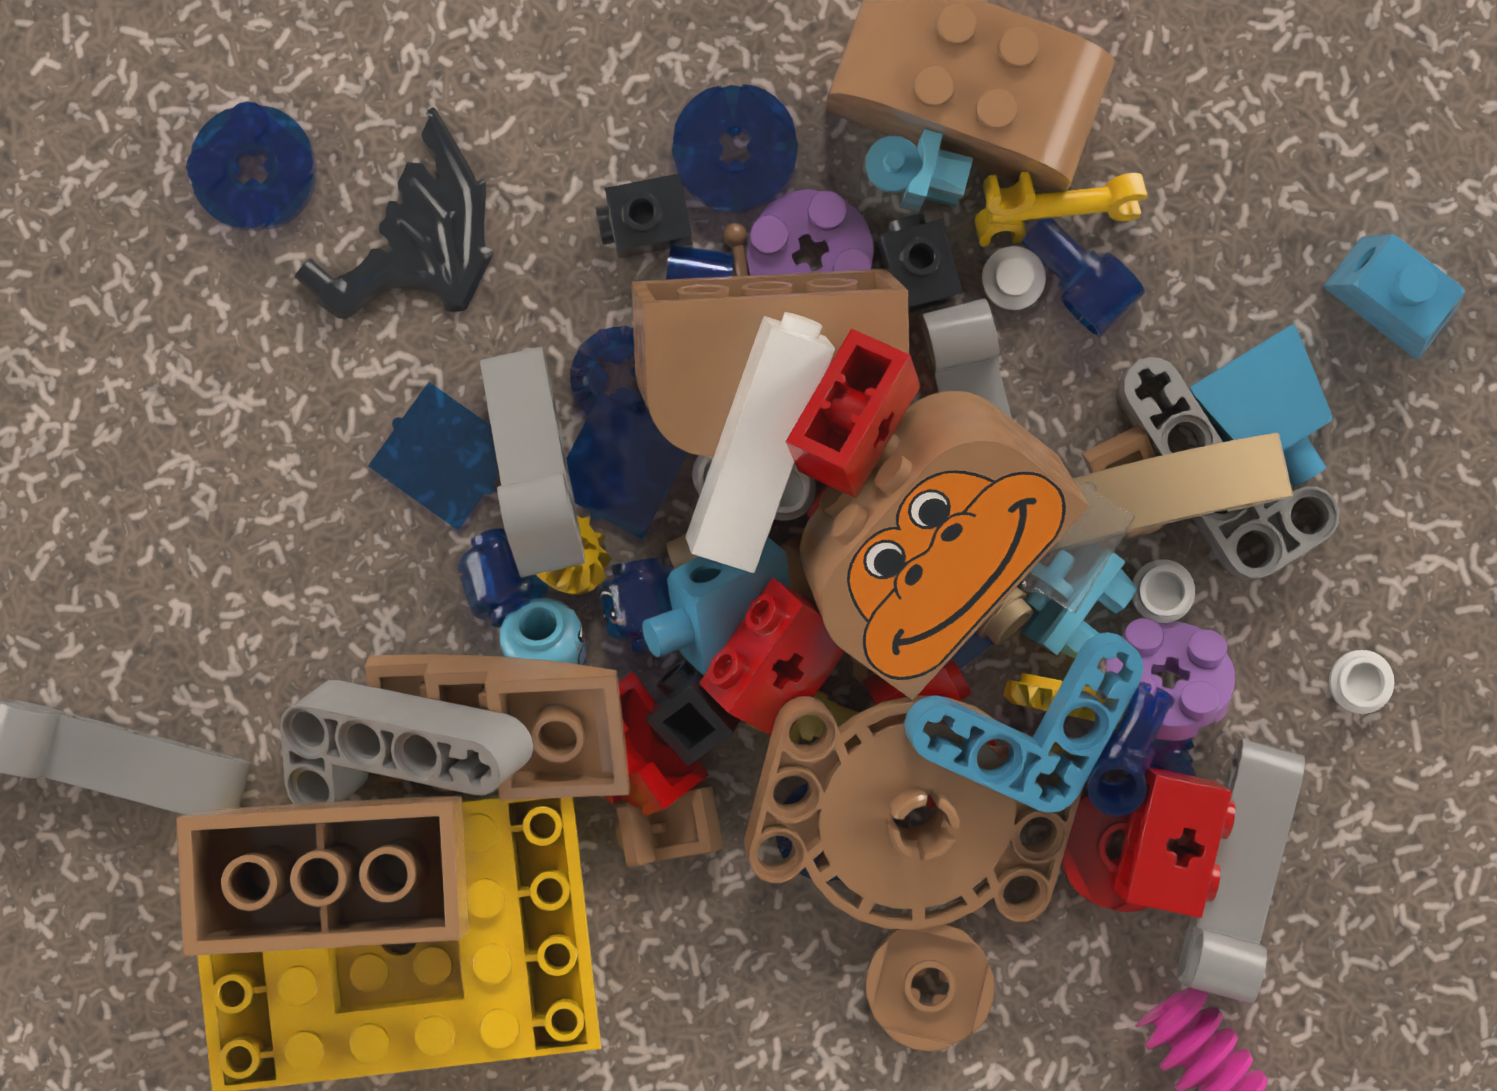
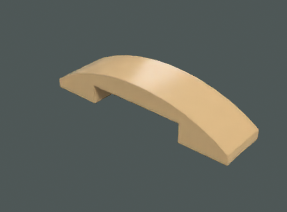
(1197, 481)

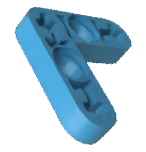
(1034, 754)

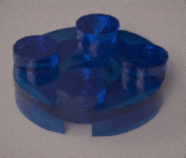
(735, 111)
(252, 204)

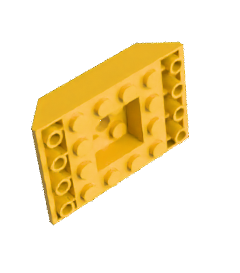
(497, 994)

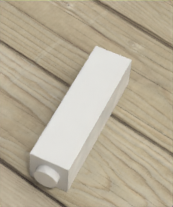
(752, 451)

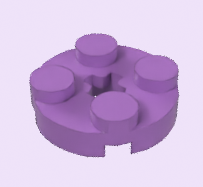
(821, 217)
(1196, 657)

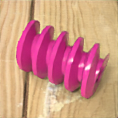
(1200, 1047)

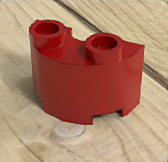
(654, 769)

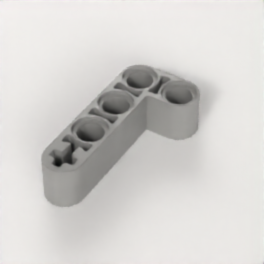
(964, 351)
(531, 463)
(1224, 530)
(357, 729)
(117, 760)
(1224, 945)

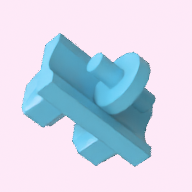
(921, 170)
(1063, 630)

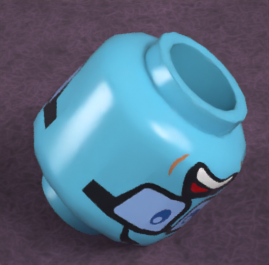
(544, 632)

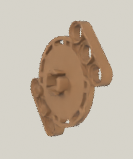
(865, 778)

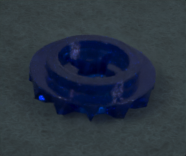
(587, 375)

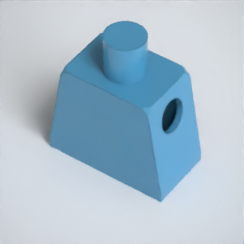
(1396, 291)
(1266, 394)
(710, 604)

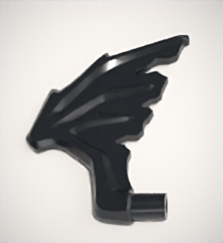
(431, 236)

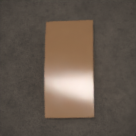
(564, 706)

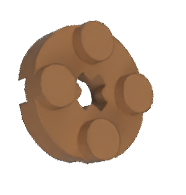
(949, 1015)

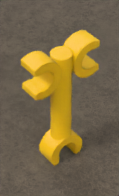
(1011, 205)

